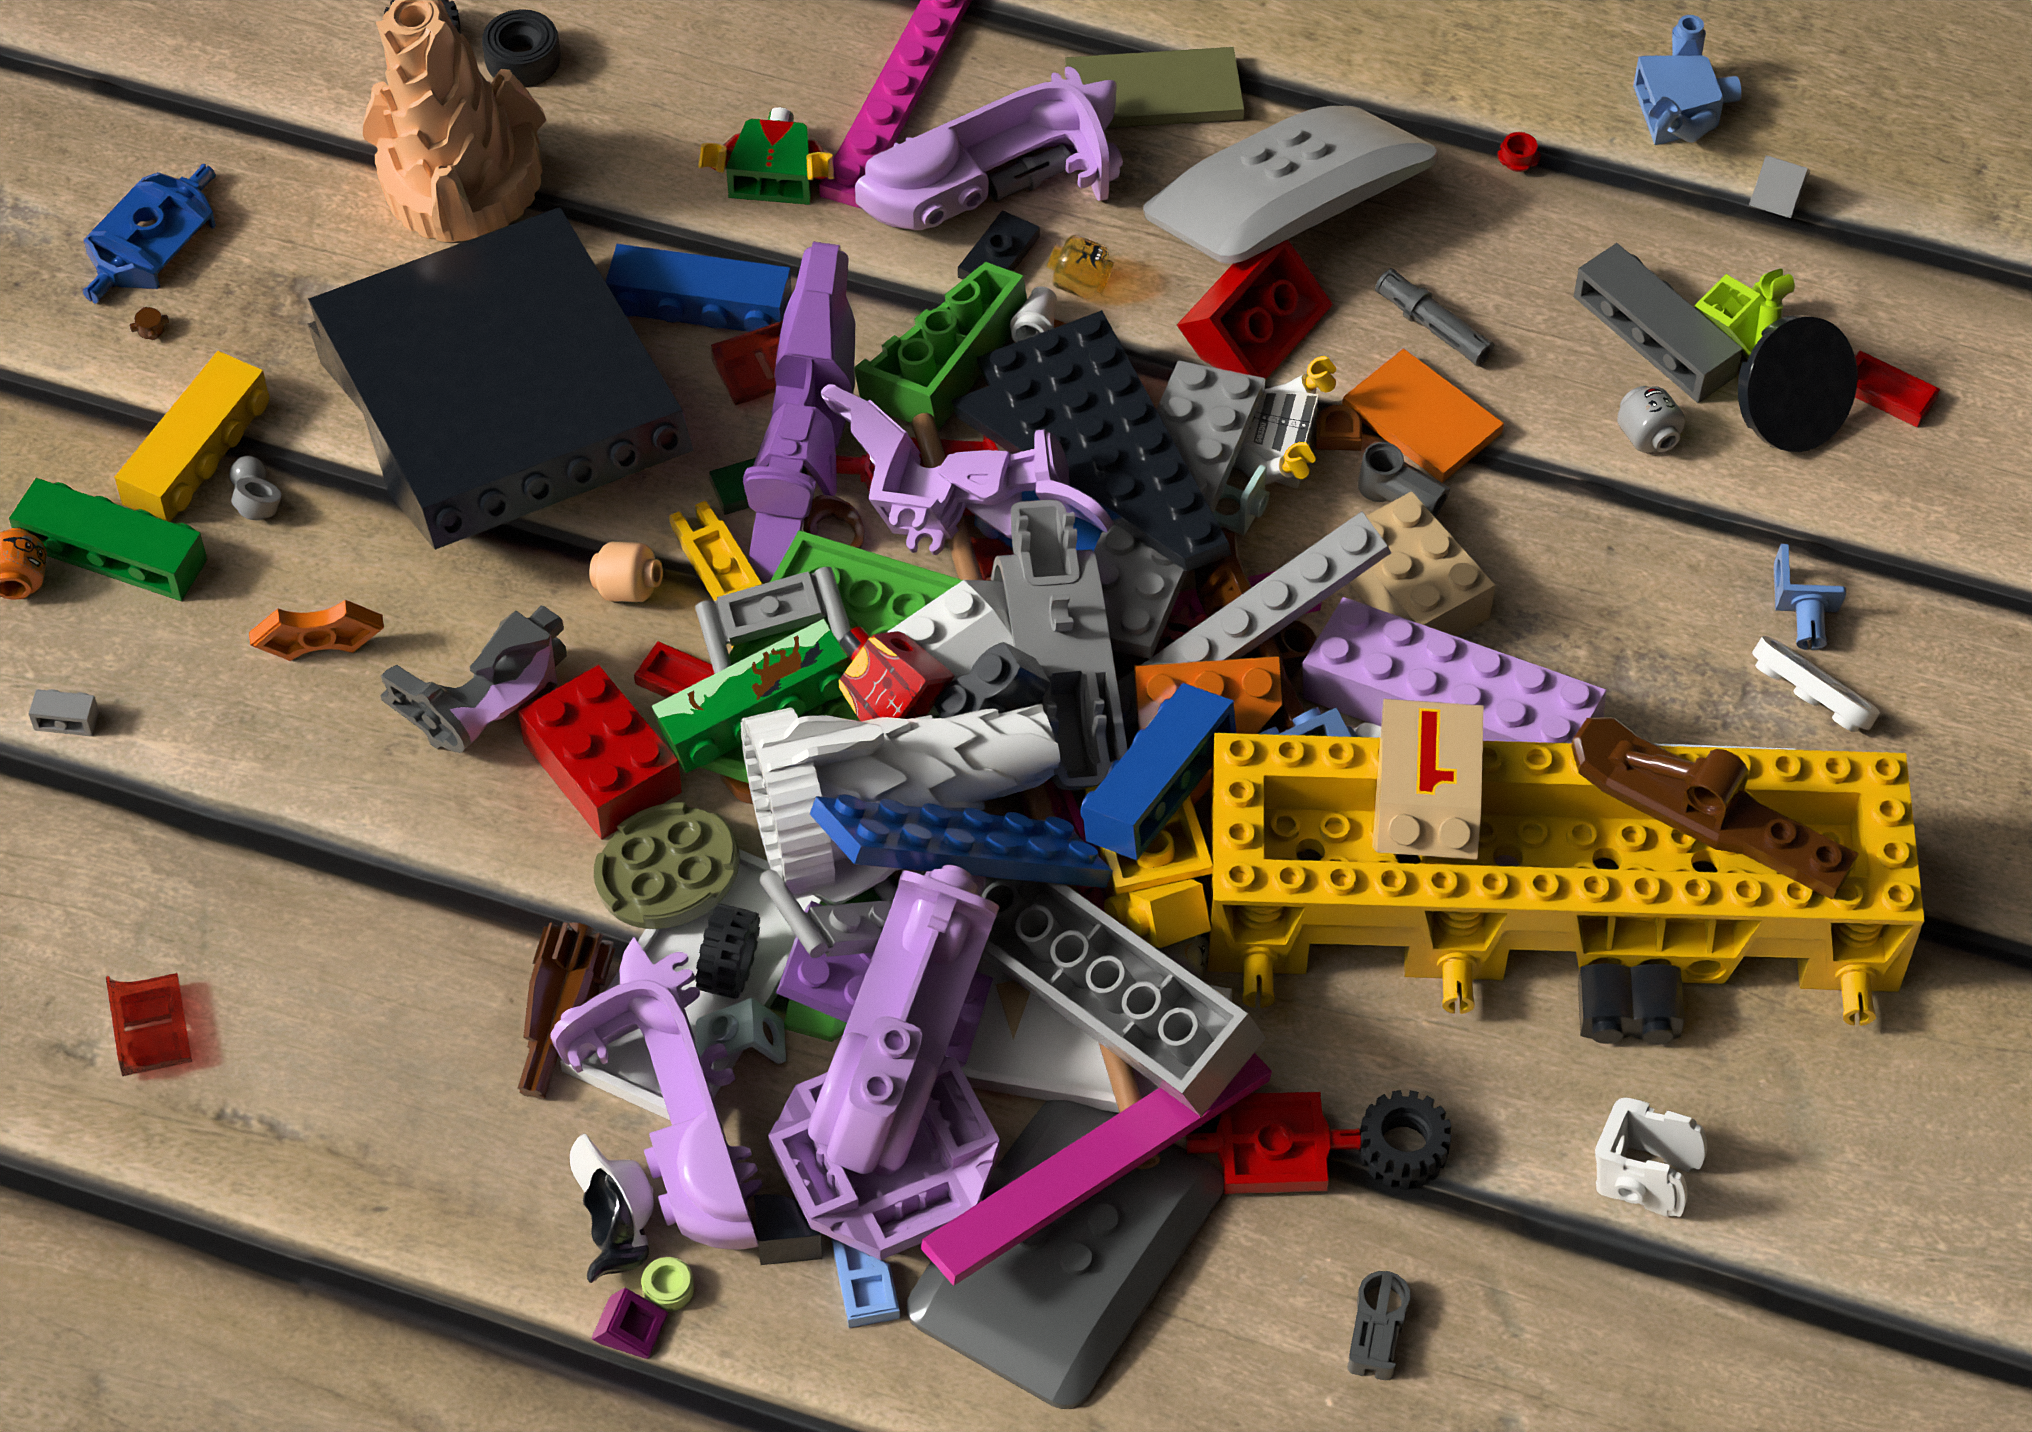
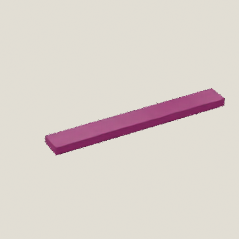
(1075, 1176)

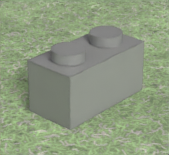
(64, 712)

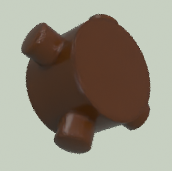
(149, 323)

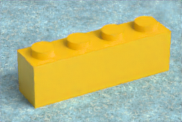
(193, 437)

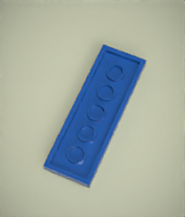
(972, 839)

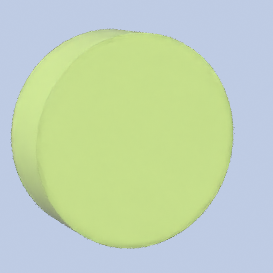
(668, 1283)

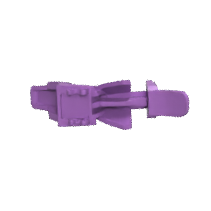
(803, 431)

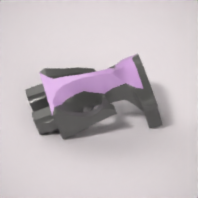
(508, 672)

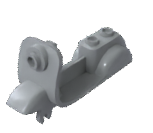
(1063, 624)

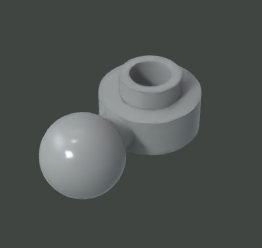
(252, 493)

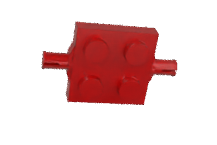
(1274, 1143)

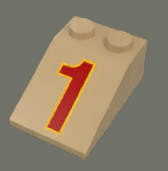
(1429, 779)

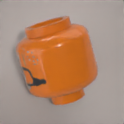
(21, 563)

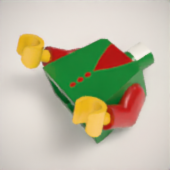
(770, 160)

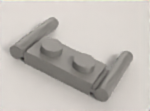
(771, 610)
(833, 928)

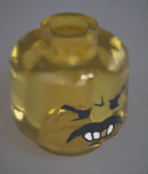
(1080, 267)

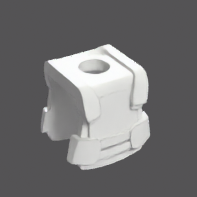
(1649, 1183)

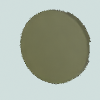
(667, 866)

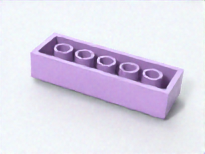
(1381, 655)

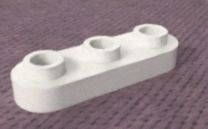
(1814, 684)

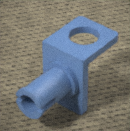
(1807, 601)

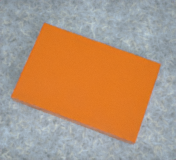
(1423, 415)

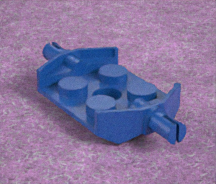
(135, 254)

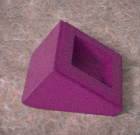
(630, 1324)

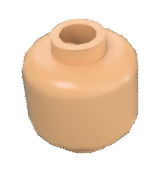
(625, 572)

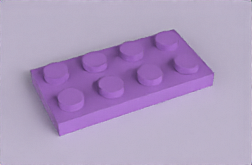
(835, 981)

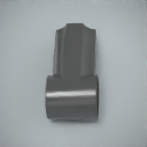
(1388, 477)

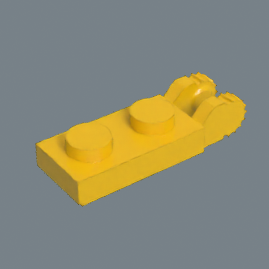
(714, 553)

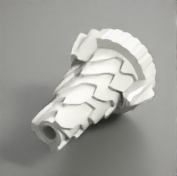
(910, 761)

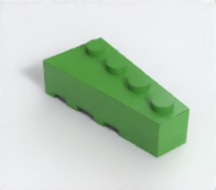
(941, 351)

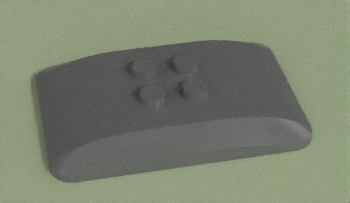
(1077, 1288)

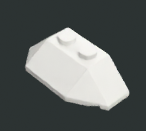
(961, 625)

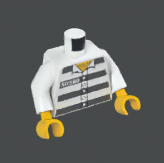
(1285, 426)

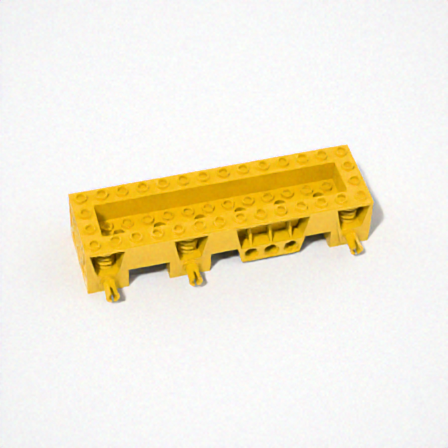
(1466, 914)

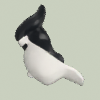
(618, 1205)

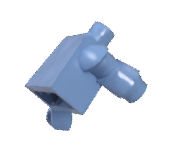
(1681, 90)

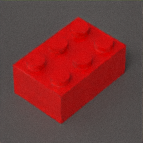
(599, 750)

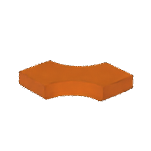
(295, 633)

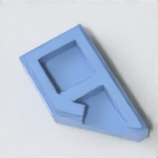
(865, 1286)

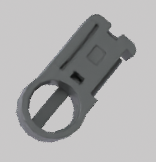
(1378, 1330)

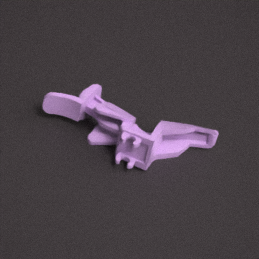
(986, 482)

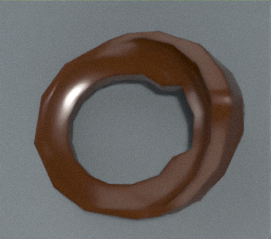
(827, 506)

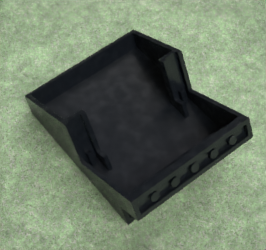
(497, 378)

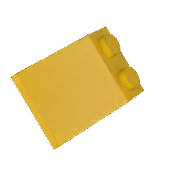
(1172, 856)

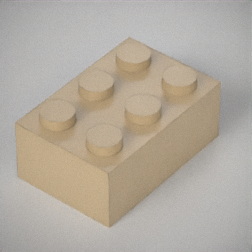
(1427, 572)

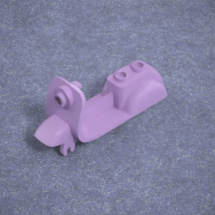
(945, 168)
(903, 1019)
(693, 1154)

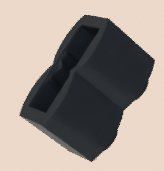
(998, 680)
(1630, 1002)

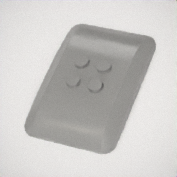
(1286, 181)

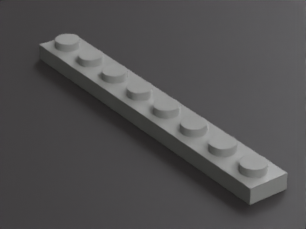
(1270, 603)

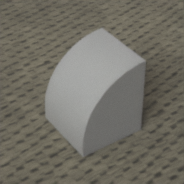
(1779, 186)

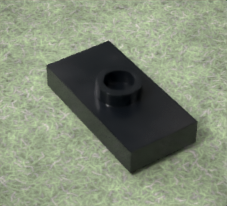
(1002, 244)

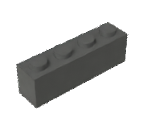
(1657, 322)

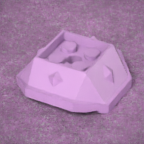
(891, 1207)

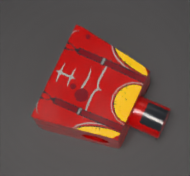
(890, 676)

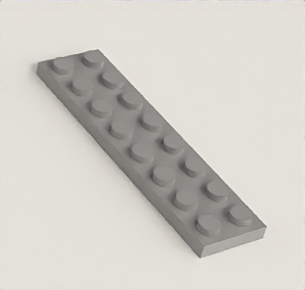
(1208, 421)

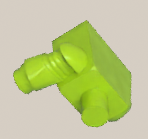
(1744, 310)

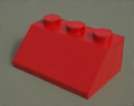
(1256, 312)

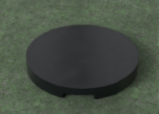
(1798, 383)

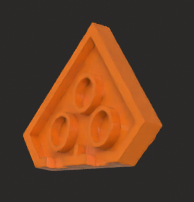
(1248, 681)

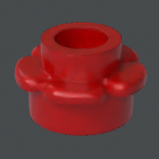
(1519, 152)

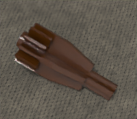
(566, 974)

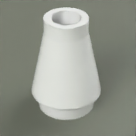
(1034, 315)

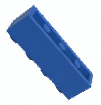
(698, 288)
(1157, 772)

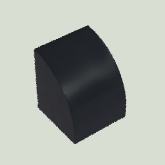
(784, 1231)

